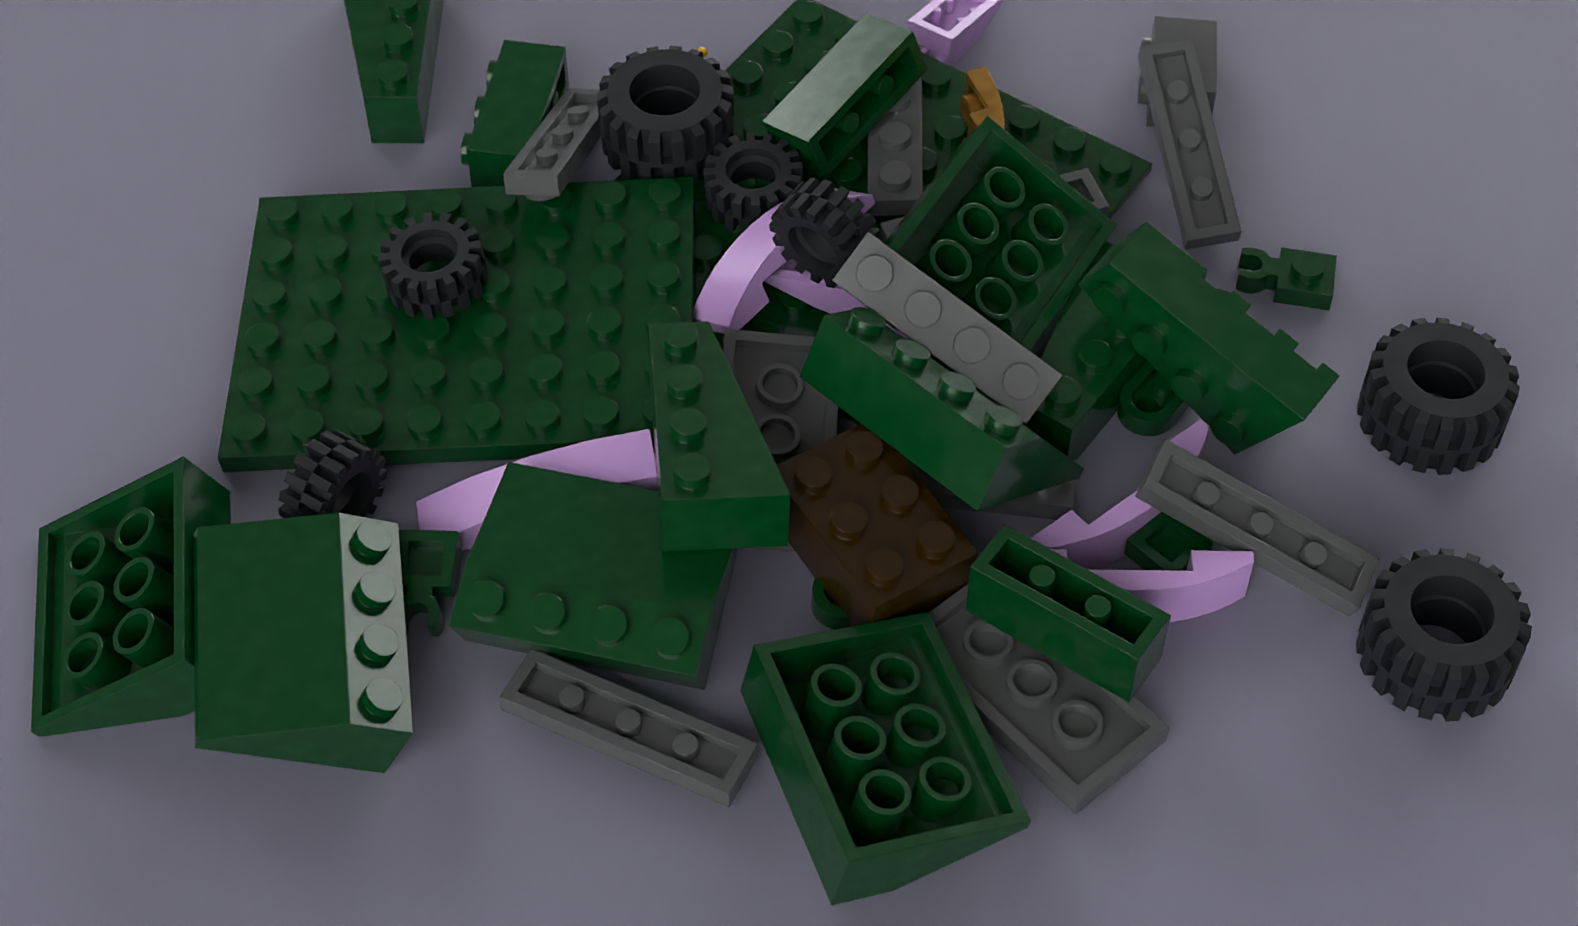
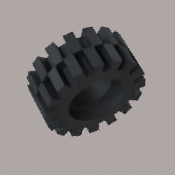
(745, 161)
(820, 228)
(438, 288)
(334, 478)

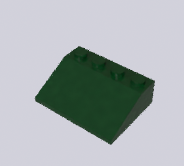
(1002, 233)
(930, 412)
(585, 579)
(121, 603)
(302, 641)
(879, 753)

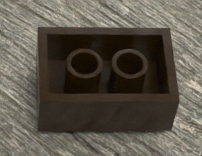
(872, 529)

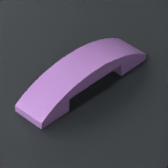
(735, 285)
(1106, 537)
(1207, 585)

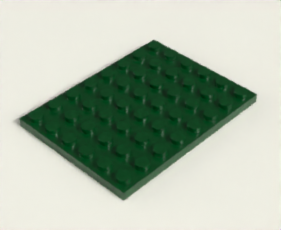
(527, 369)

